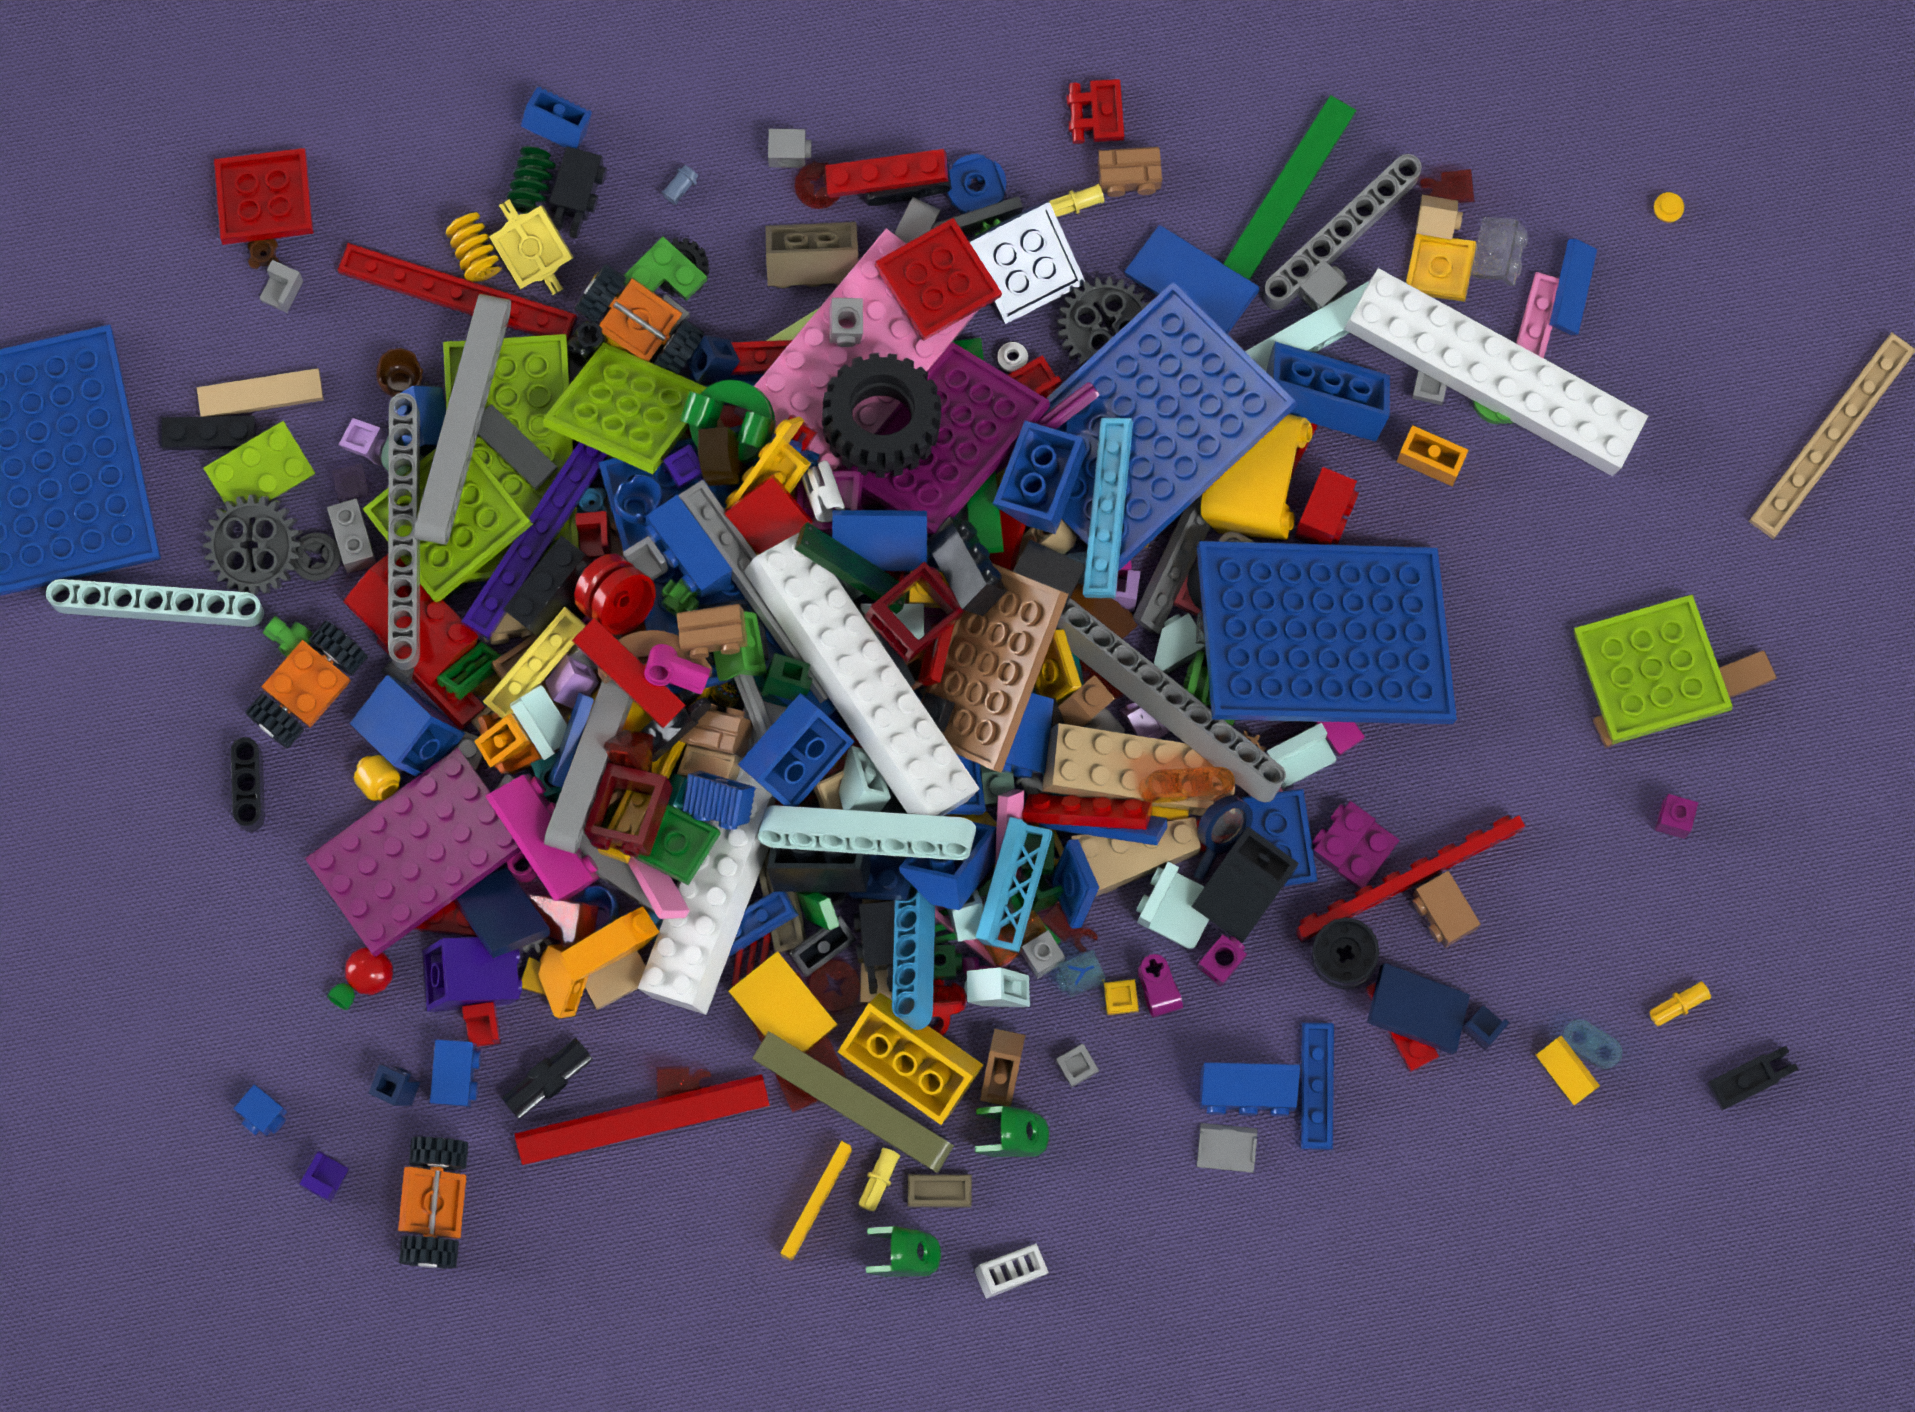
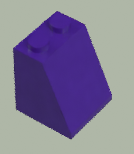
(465, 974)

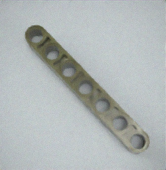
(853, 1102)

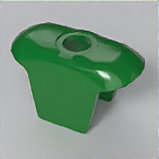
(1014, 1134)
(904, 1252)

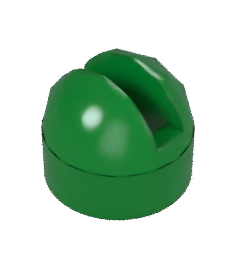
(342, 996)

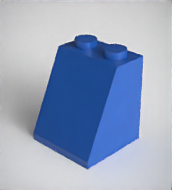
(406, 727)
(1031, 741)

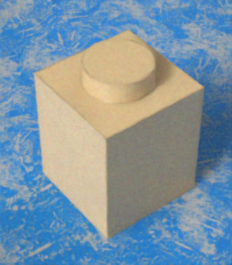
(1438, 217)

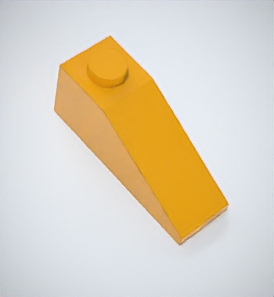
(609, 944)

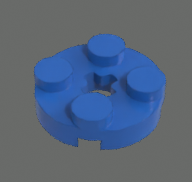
(984, 171)

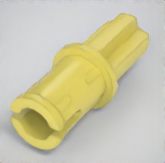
(1077, 200)
(878, 1179)

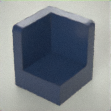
(1484, 1027)

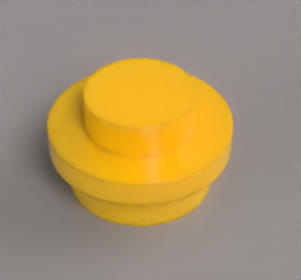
(1668, 207)

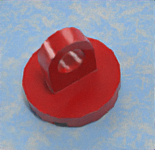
(946, 1002)

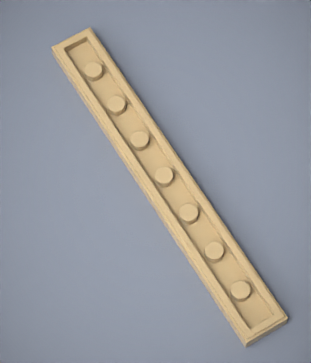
(1832, 435)

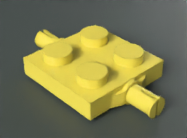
(531, 247)

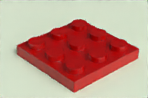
(263, 196)
(938, 279)

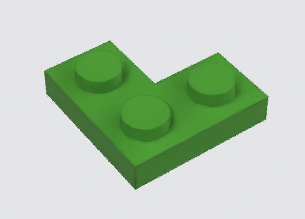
(667, 264)

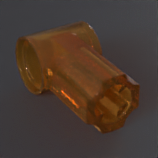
(1034, 928)

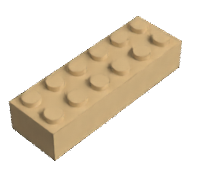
(1114, 763)

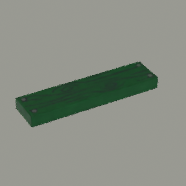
(846, 565)

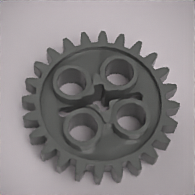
(1082, 336)
(280, 544)

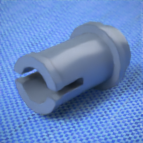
(680, 184)

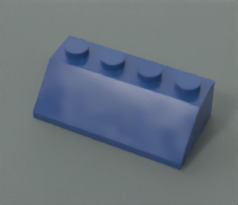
(1332, 391)

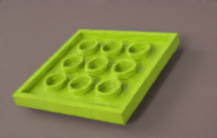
(624, 408)
(482, 527)
(1652, 669)

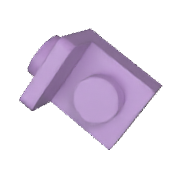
(364, 440)
(1142, 722)

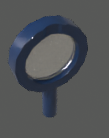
(1221, 829)

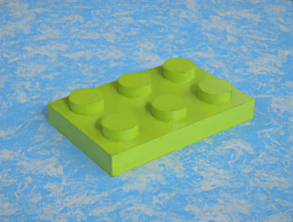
(261, 467)

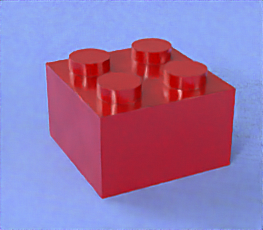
(1328, 503)

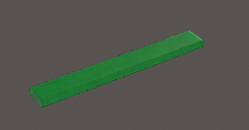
(1290, 187)
(981, 511)

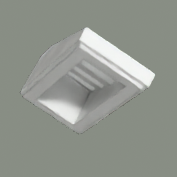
(986, 1280)

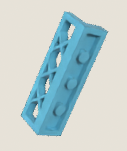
(1002, 883)

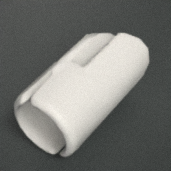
(822, 491)

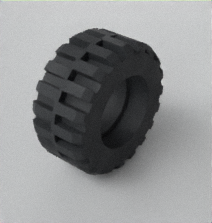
(881, 378)

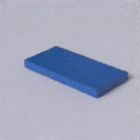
(1206, 281)

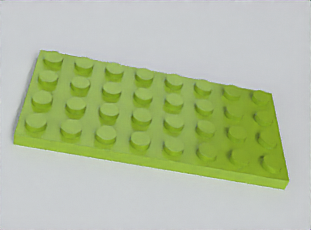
(524, 387)

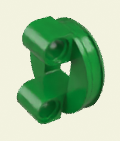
(704, 410)

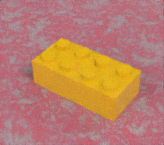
(910, 1062)

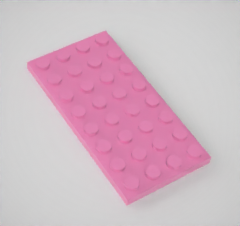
(803, 370)

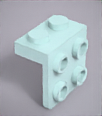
(1170, 909)

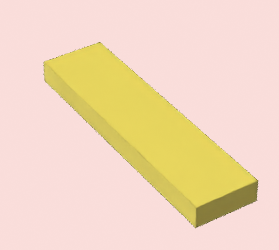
(536, 662)

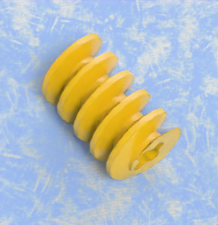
(470, 248)

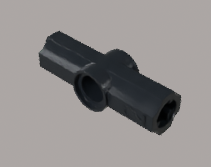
(547, 1078)

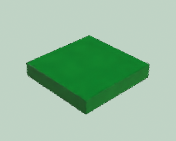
(680, 845)

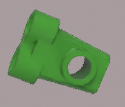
(287, 637)

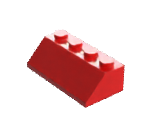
(441, 630)

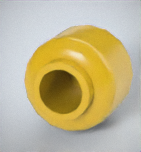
(377, 777)

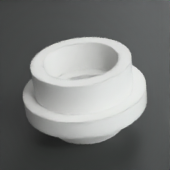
(1007, 364)

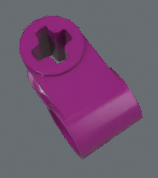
(1160, 991)

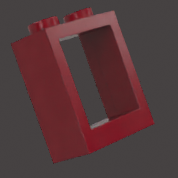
(895, 631)
(636, 781)

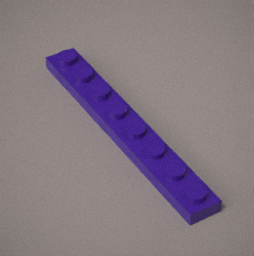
(533, 543)

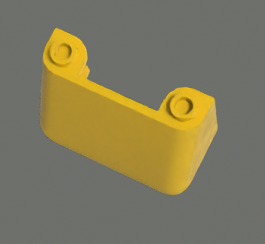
(1255, 489)

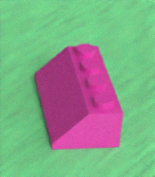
(526, 817)

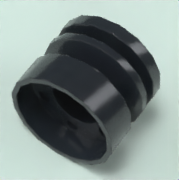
(1342, 935)

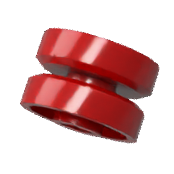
(615, 594)

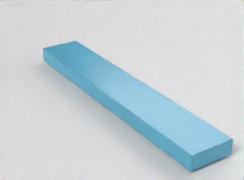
(1108, 508)

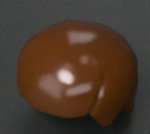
(398, 371)

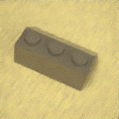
(810, 253)

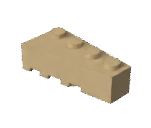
(1122, 861)

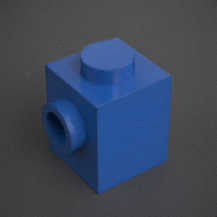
(260, 1112)

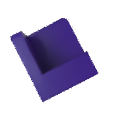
(683, 466)
(324, 1177)

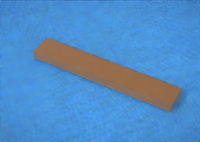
(1738, 679)

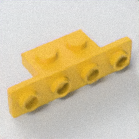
(777, 459)

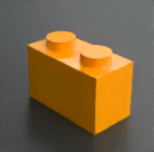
(1432, 455)

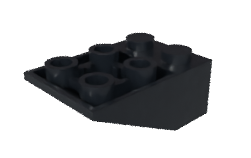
(1245, 884)

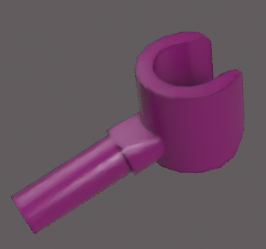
(972, 963)

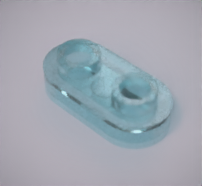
(1592, 1042)

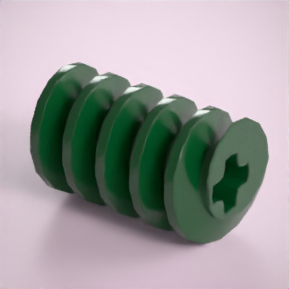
(529, 179)

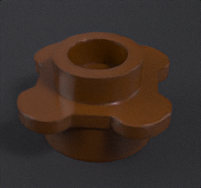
(256, 247)

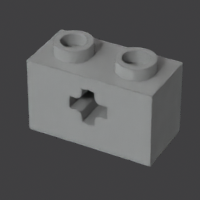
(352, 536)

